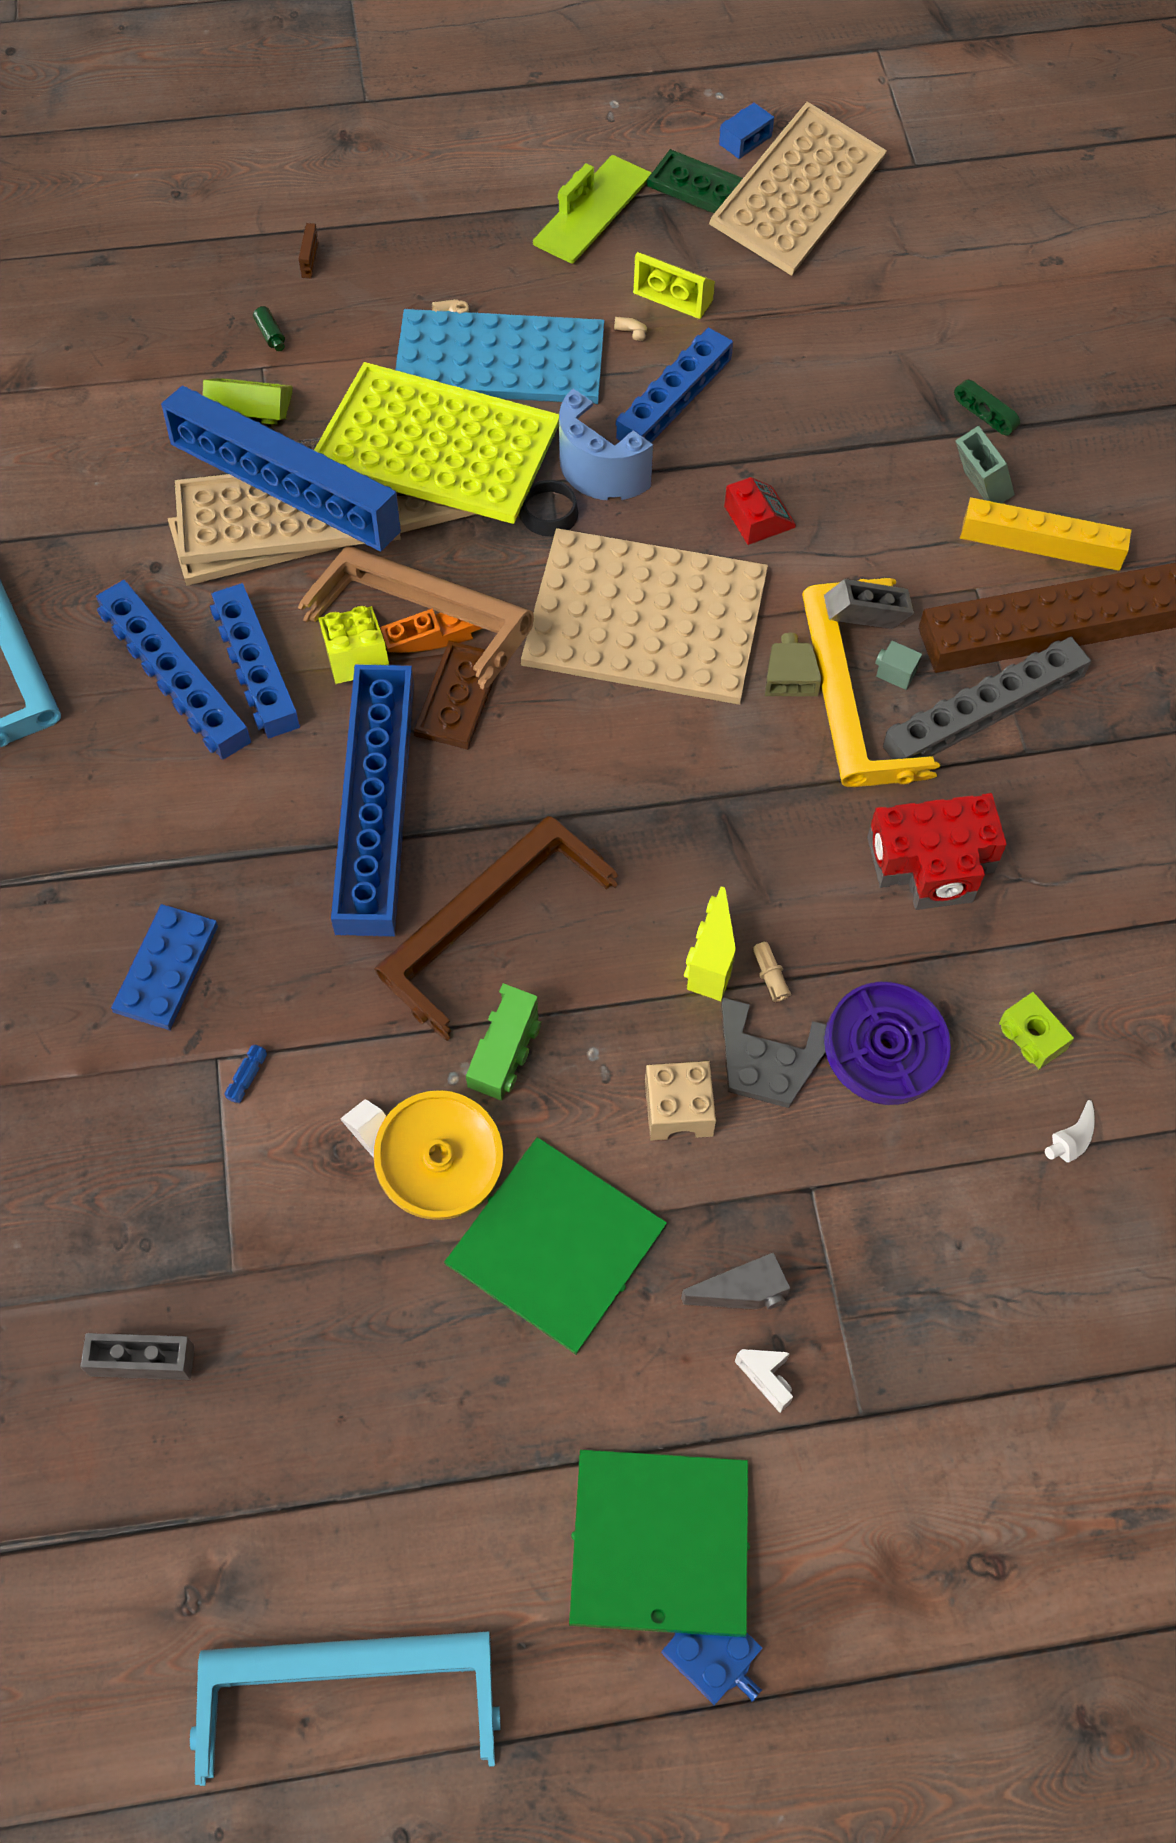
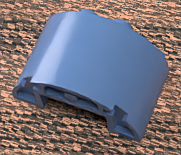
(594, 463)

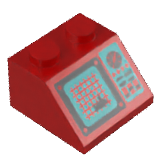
(756, 510)

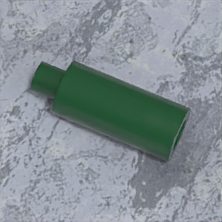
(269, 328)

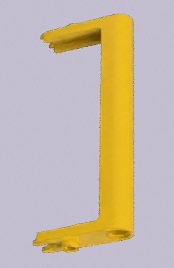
(840, 703)

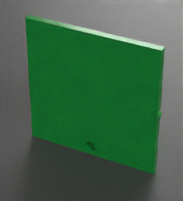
(556, 1245)
(660, 1544)

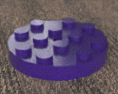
(903, 1019)

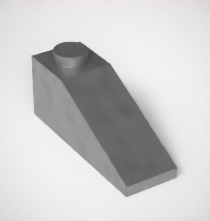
(744, 1287)

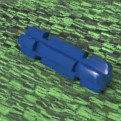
(245, 1073)

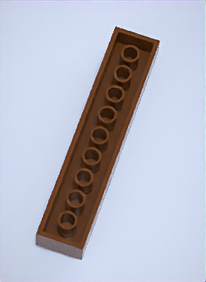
(1035, 618)

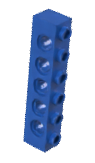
(676, 386)
(249, 643)

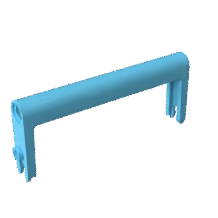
(40, 707)
(340, 1661)

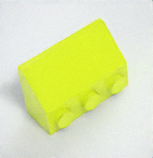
(672, 285)

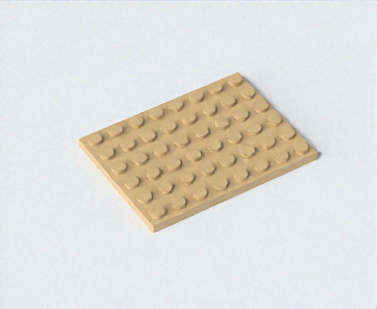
(646, 616)

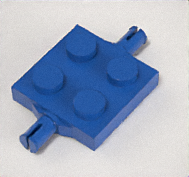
(714, 1662)

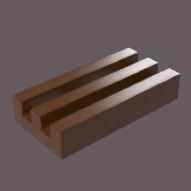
(308, 250)

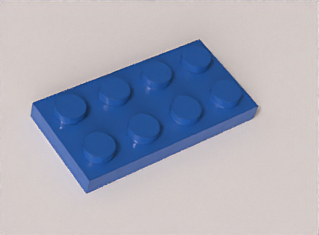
(165, 967)

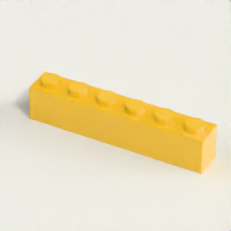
(1045, 534)

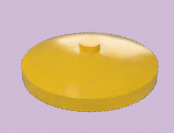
(438, 1155)

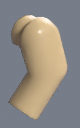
(451, 305)

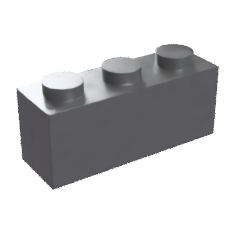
(868, 604)
(137, 1356)

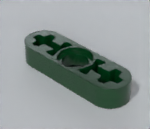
(1000, 415)

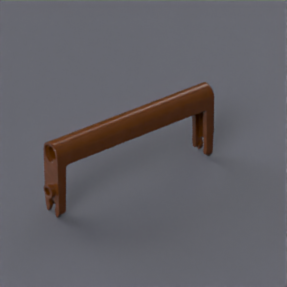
(473, 903)

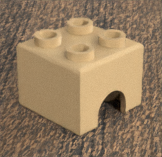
(680, 1099)

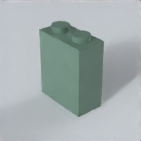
(985, 466)

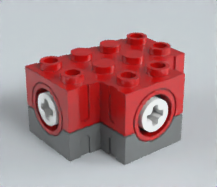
(937, 848)

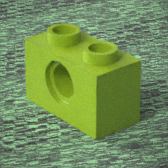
(1033, 1014)

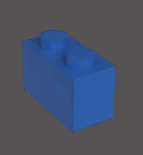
(746, 130)

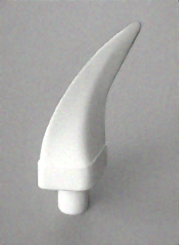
(1075, 1139)

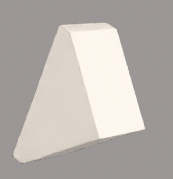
(365, 1123)

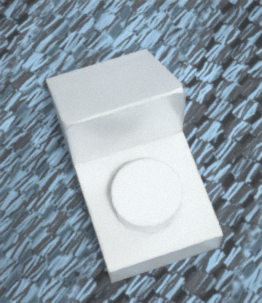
(760, 1368)

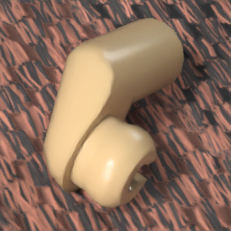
(633, 325)

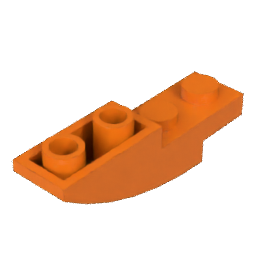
(426, 632)

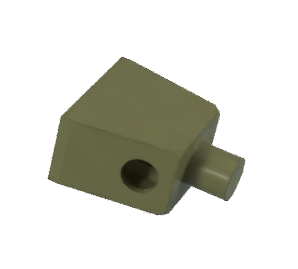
(792, 669)

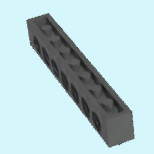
(1027, 683)

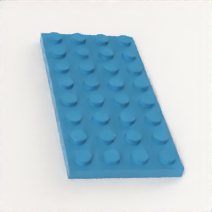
(504, 353)

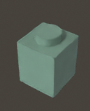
(898, 664)

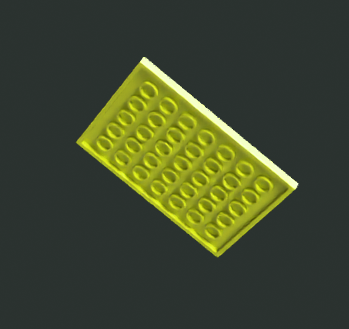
(439, 441)

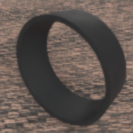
(548, 527)

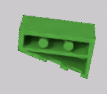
(504, 1043)

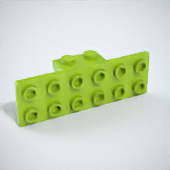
(589, 206)

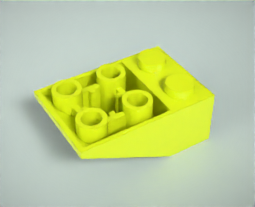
(352, 640)
(714, 953)

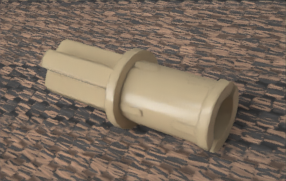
(771, 972)

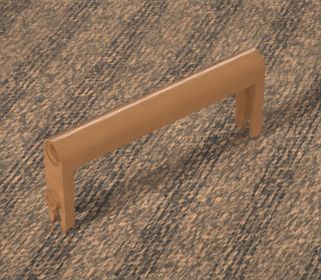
(505, 619)

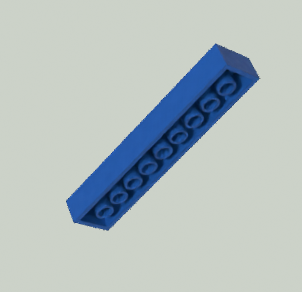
(282, 468)
(373, 802)

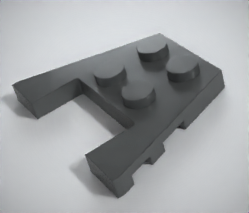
(765, 1067)

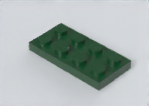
(692, 181)

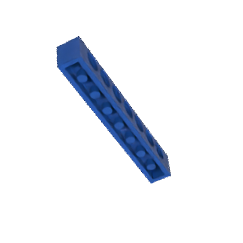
(144, 635)

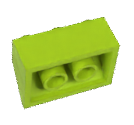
(250, 398)

